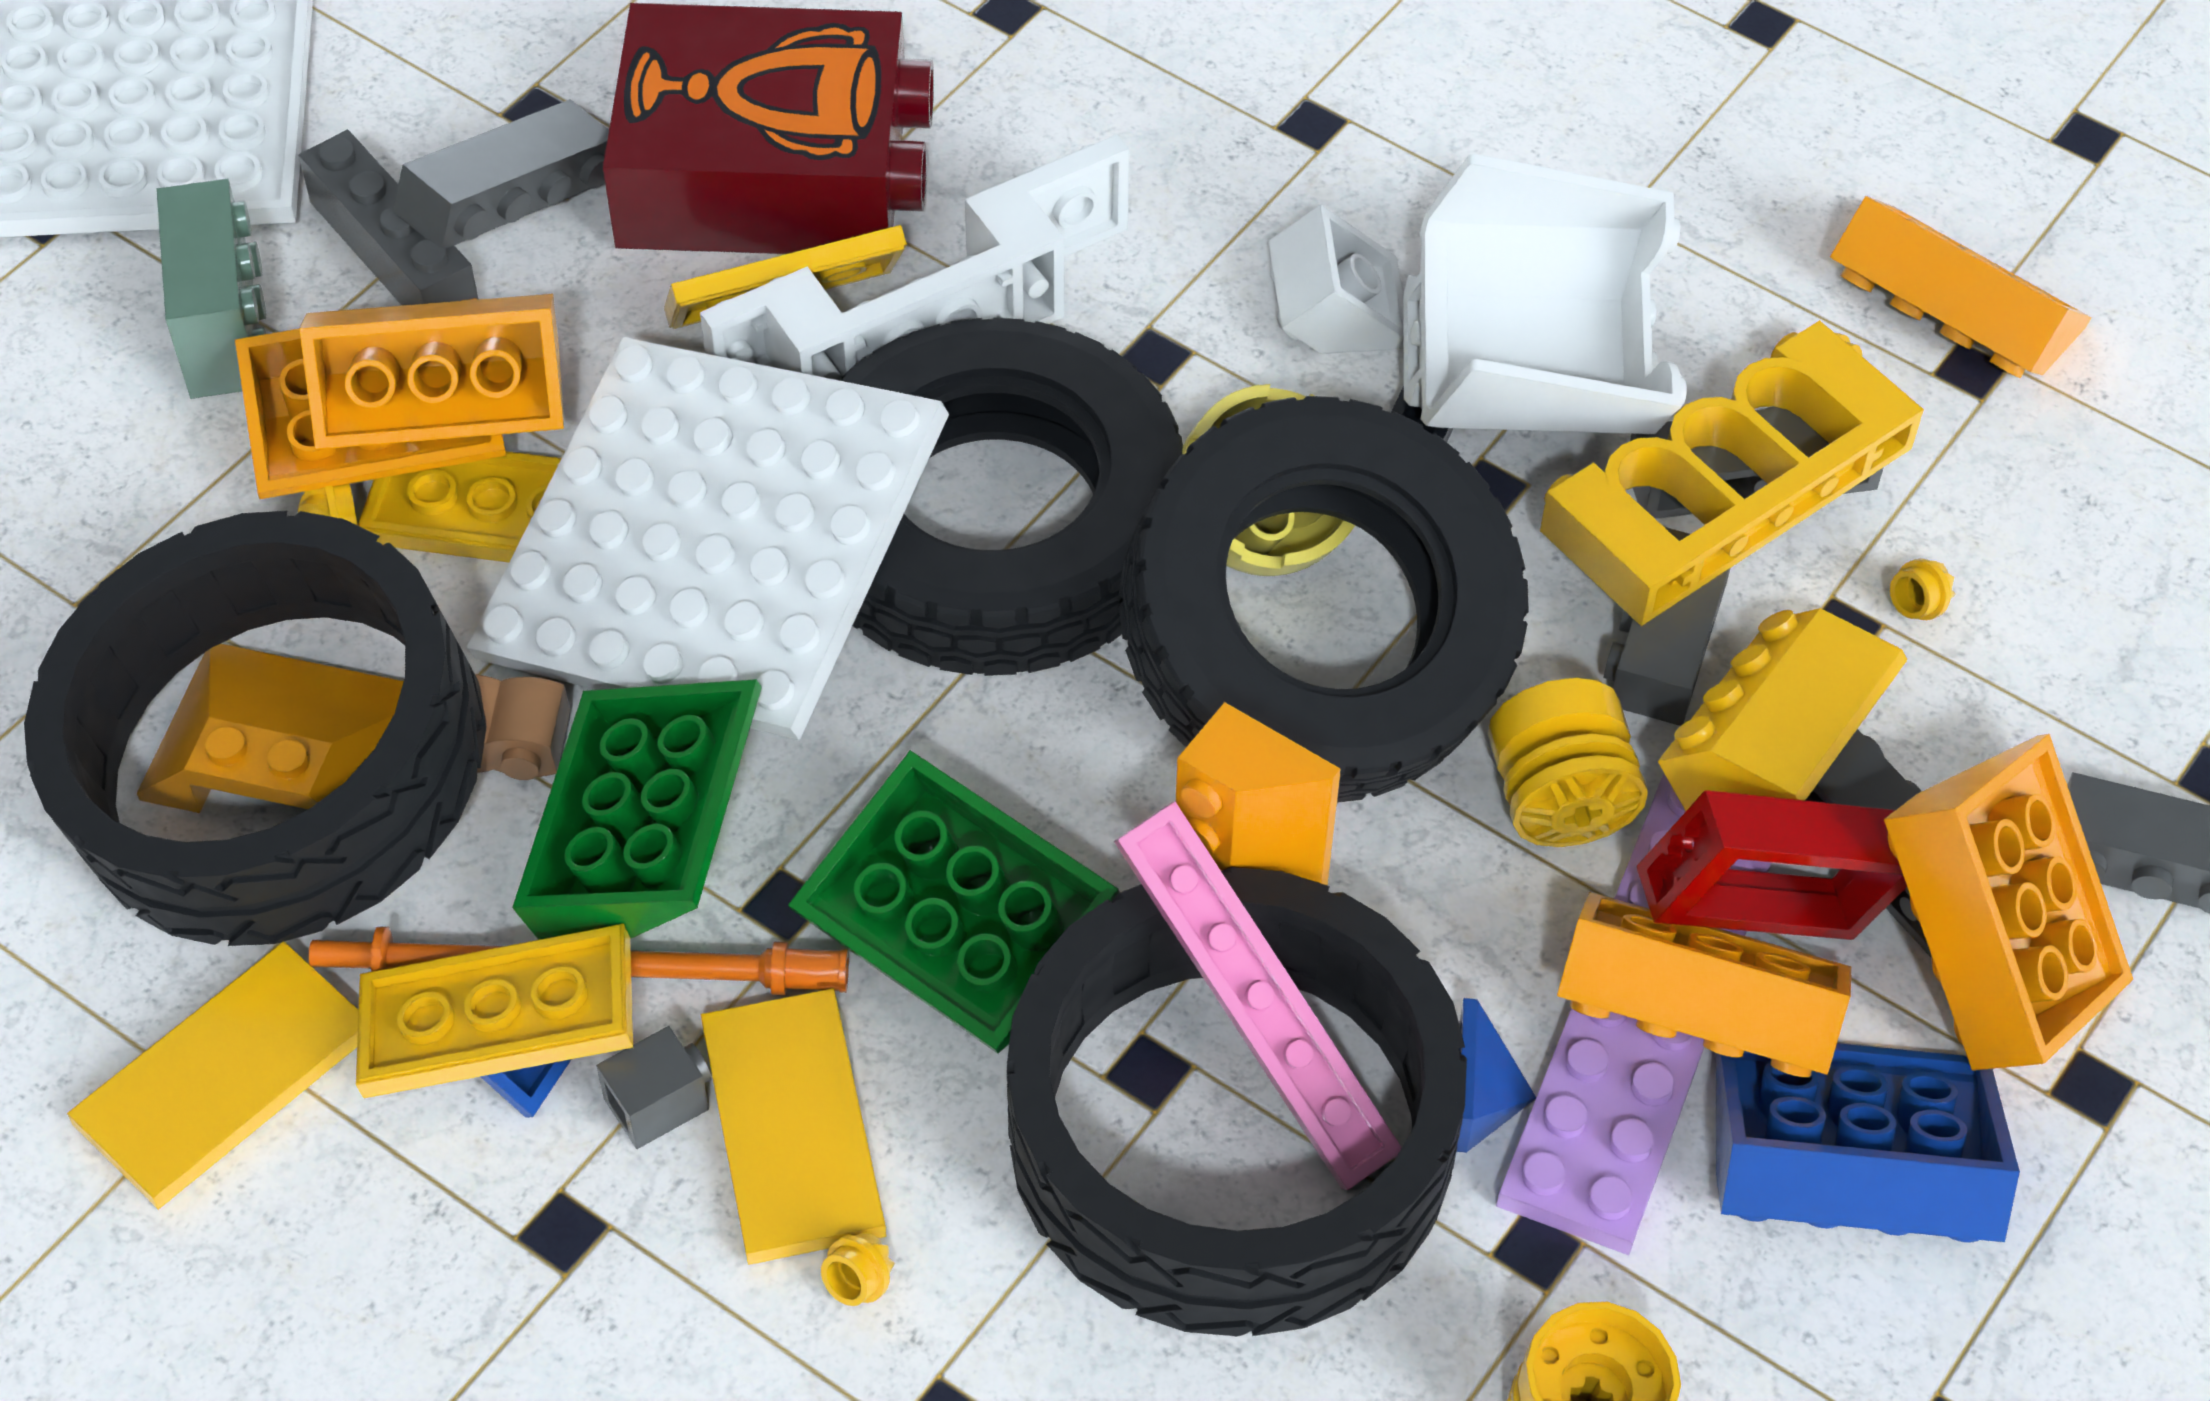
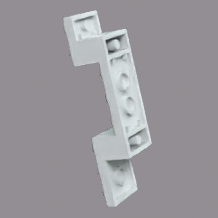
(1010, 271)

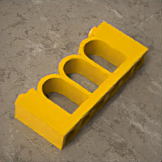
(1808, 374)

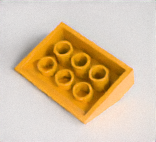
(283, 433)
(2010, 905)

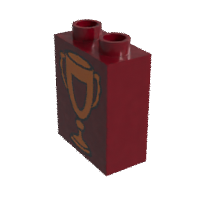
(763, 128)

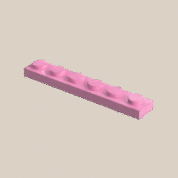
(1258, 996)

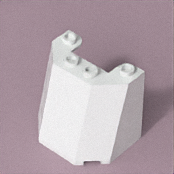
(1539, 303)

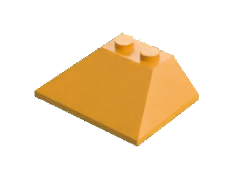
(268, 730)

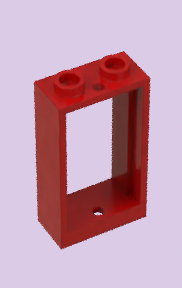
(1698, 888)

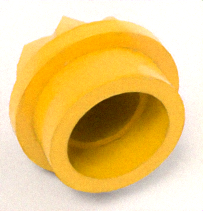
(330, 501)
(1922, 589)
(857, 1269)

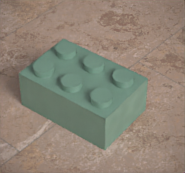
(208, 282)

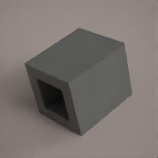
(655, 1086)

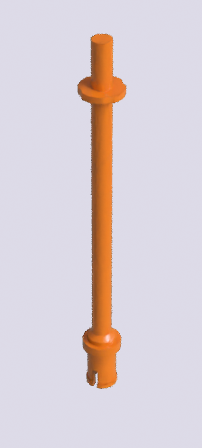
(774, 968)

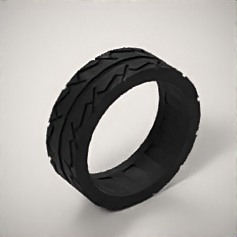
(167, 613)
(1217, 1276)

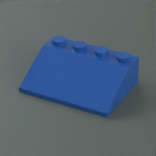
(1872, 1145)

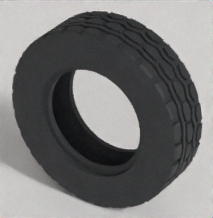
(1399, 489)
(1042, 599)

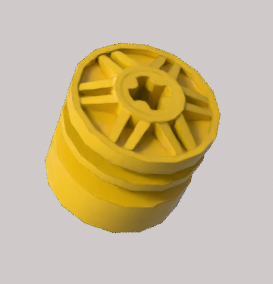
(1567, 762)
(1597, 1356)

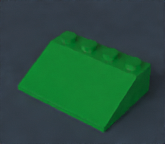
(636, 807)
(948, 897)

